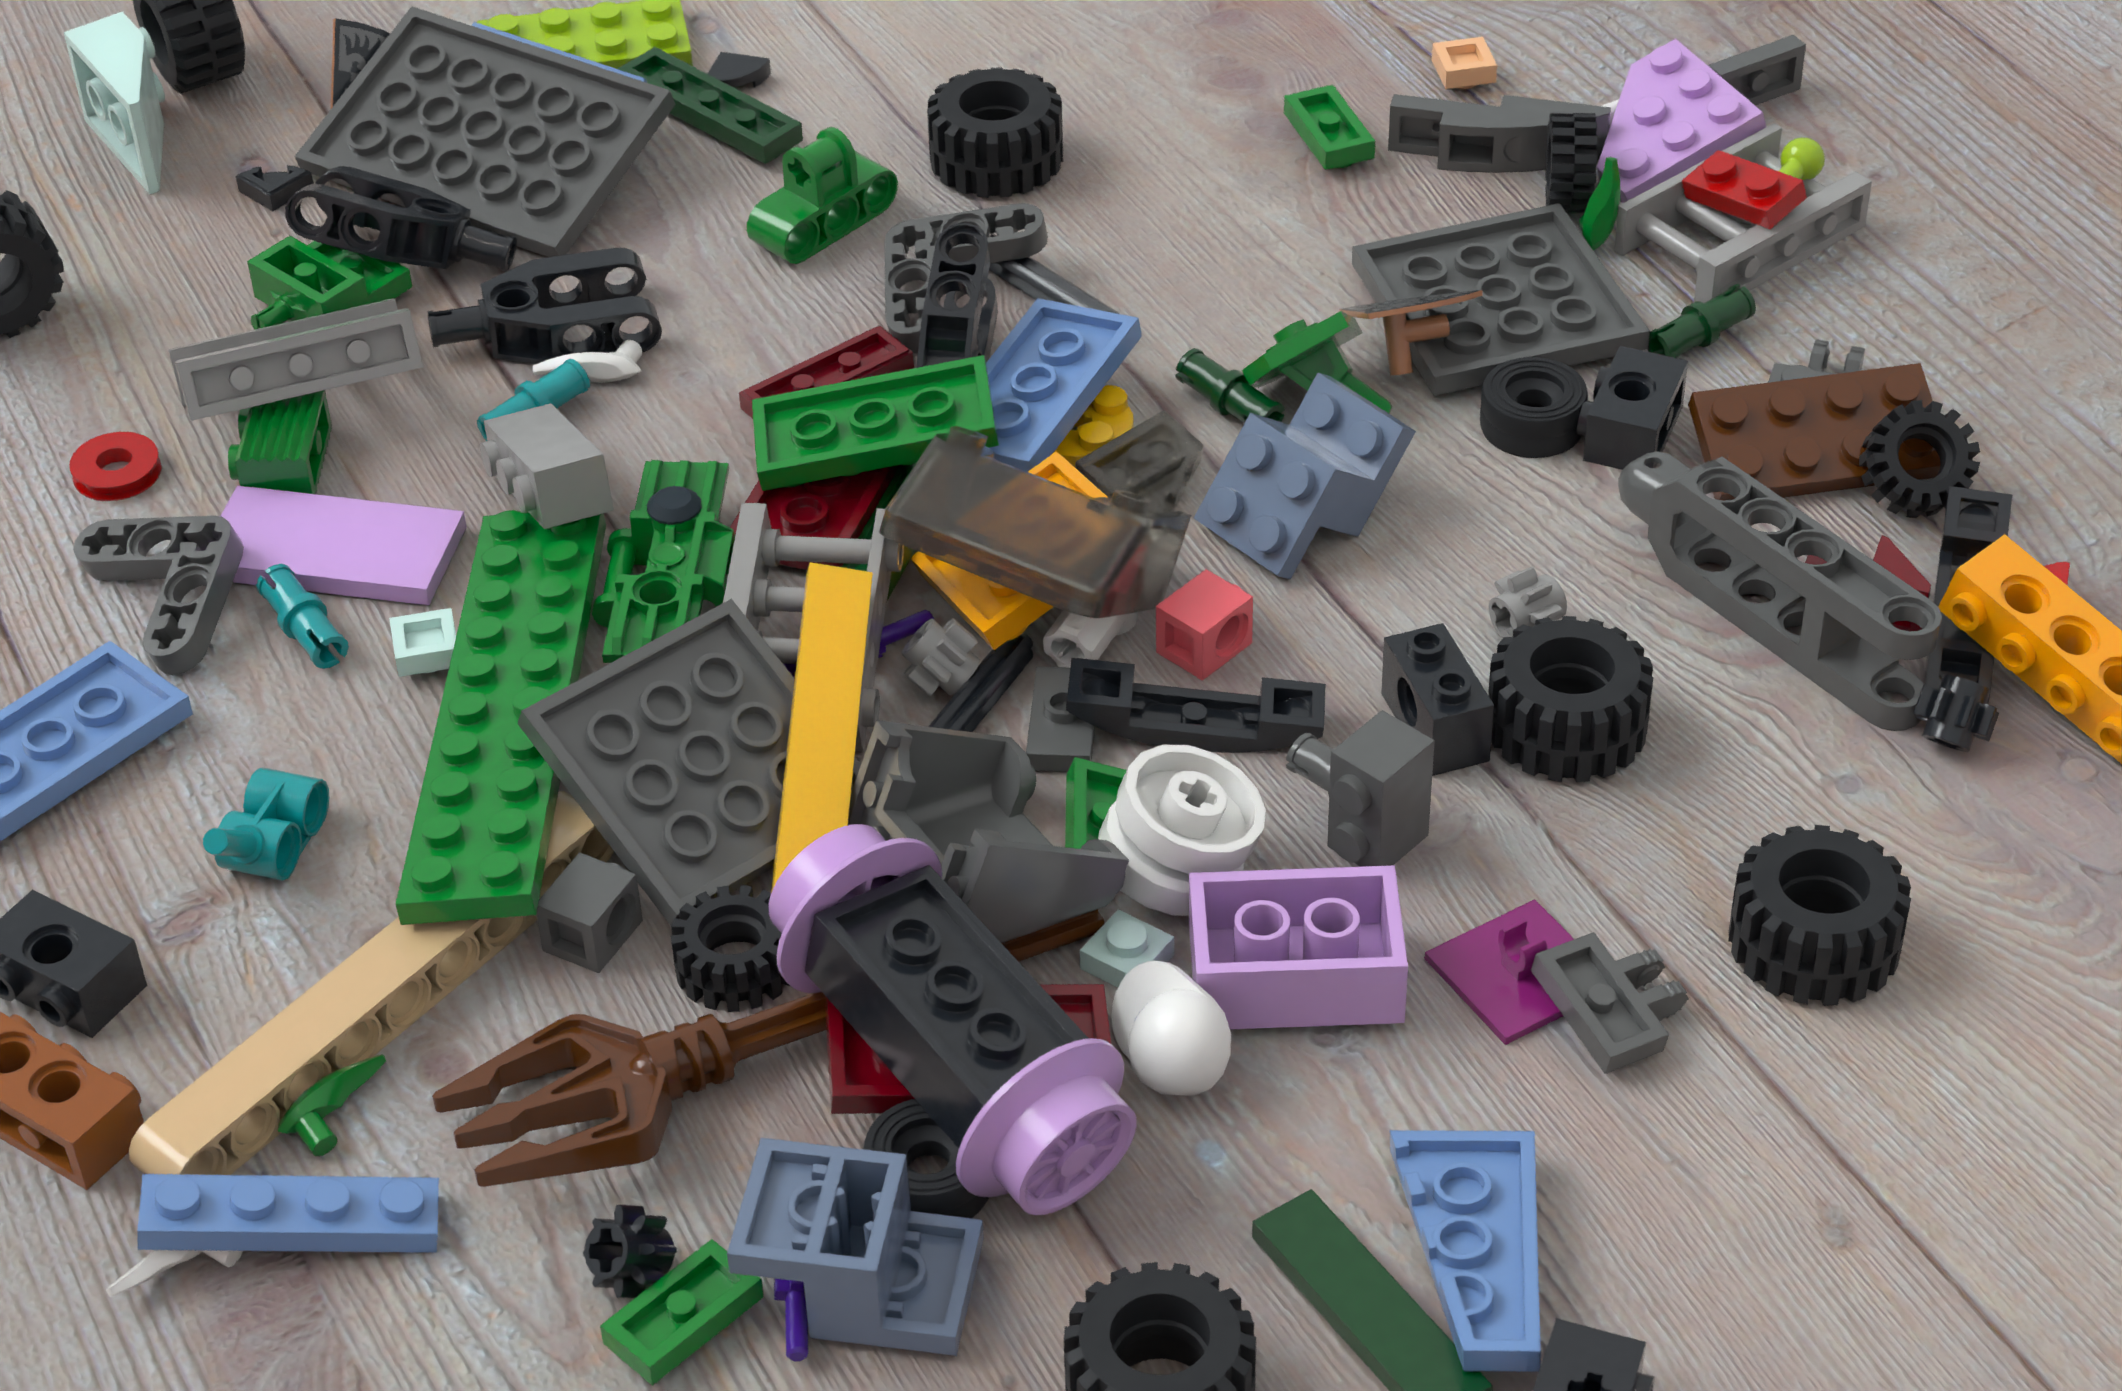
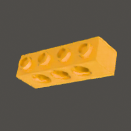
(2043, 636)

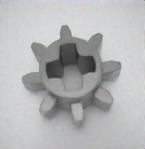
(1525, 600)
(940, 657)

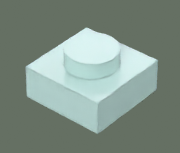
(423, 641)
(1122, 946)

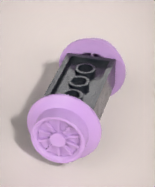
(953, 1017)

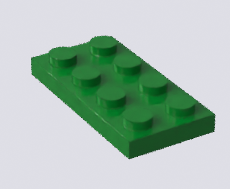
(868, 421)

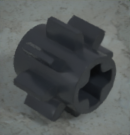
(1956, 713)
(629, 1251)

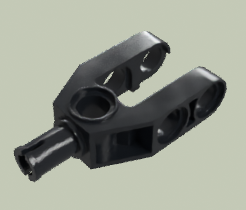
(425, 233)
(528, 319)
(952, 331)

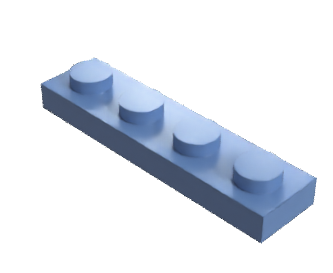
(288, 1213)

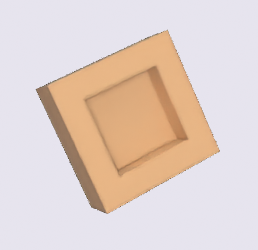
(1464, 63)

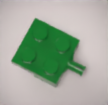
(319, 280)

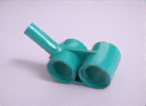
(275, 827)

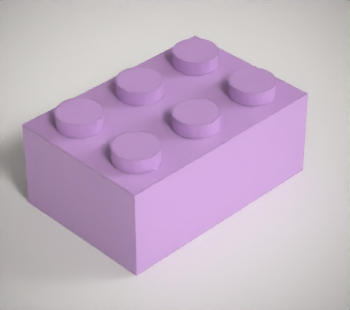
(1300, 946)

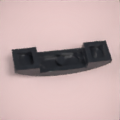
(1970, 525)
(1205, 719)

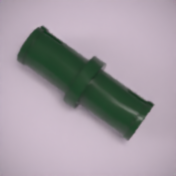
(1702, 322)
(1225, 389)

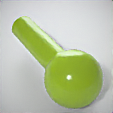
(1802, 158)

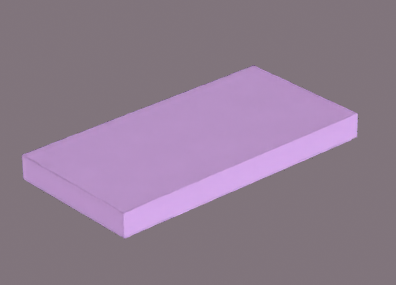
(345, 543)

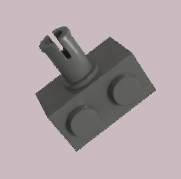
(1374, 786)

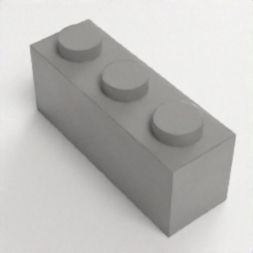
(547, 466)

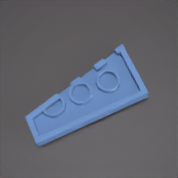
(1479, 1236)

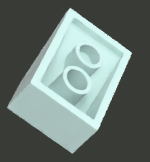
(120, 92)

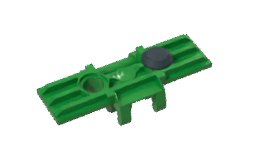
(684, 554)

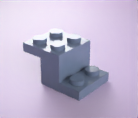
(1304, 475)
(863, 1255)

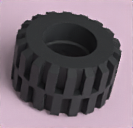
(193, 40)
(995, 132)
(29, 266)
(1570, 698)
(1819, 914)
(1159, 1318)

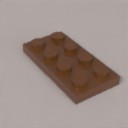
(1811, 429)

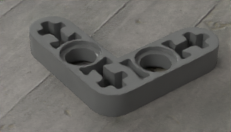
(923, 234)
(199, 554)

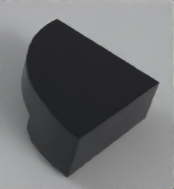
(740, 69)
(273, 188)

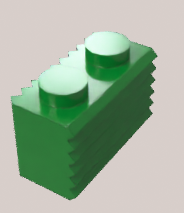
(282, 444)

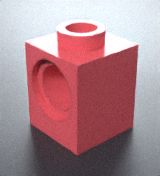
(1204, 624)

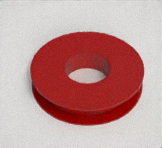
(113, 485)

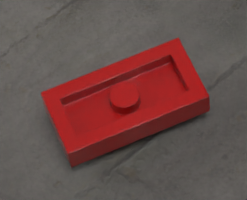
(1744, 189)

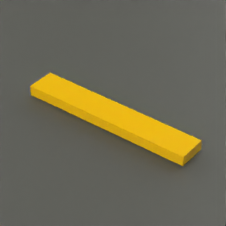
(823, 709)

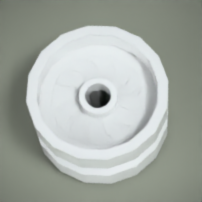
(1181, 816)

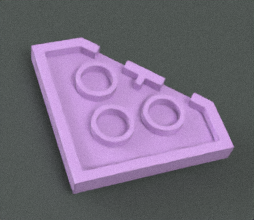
(1673, 118)

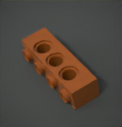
(62, 1105)

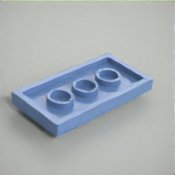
(1051, 374)
(79, 730)

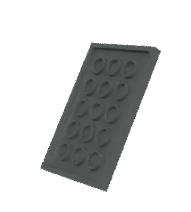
(490, 126)

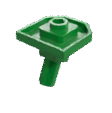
(1313, 349)

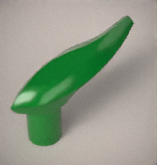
(1602, 206)
(322, 1098)

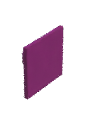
(1494, 972)

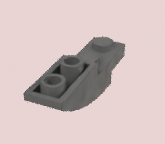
(1482, 136)

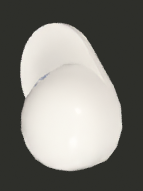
(1170, 1030)

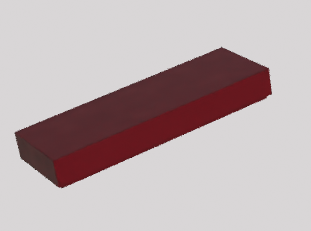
(860, 357)

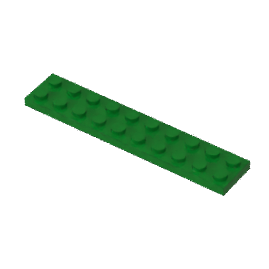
(486, 787)

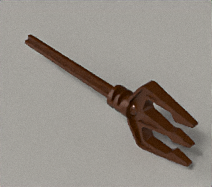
(635, 1077)

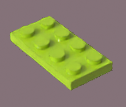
(606, 31)

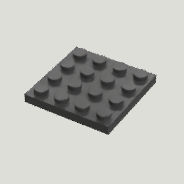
(1538, 288)
(678, 755)

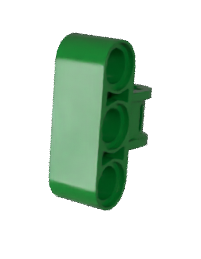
(823, 198)

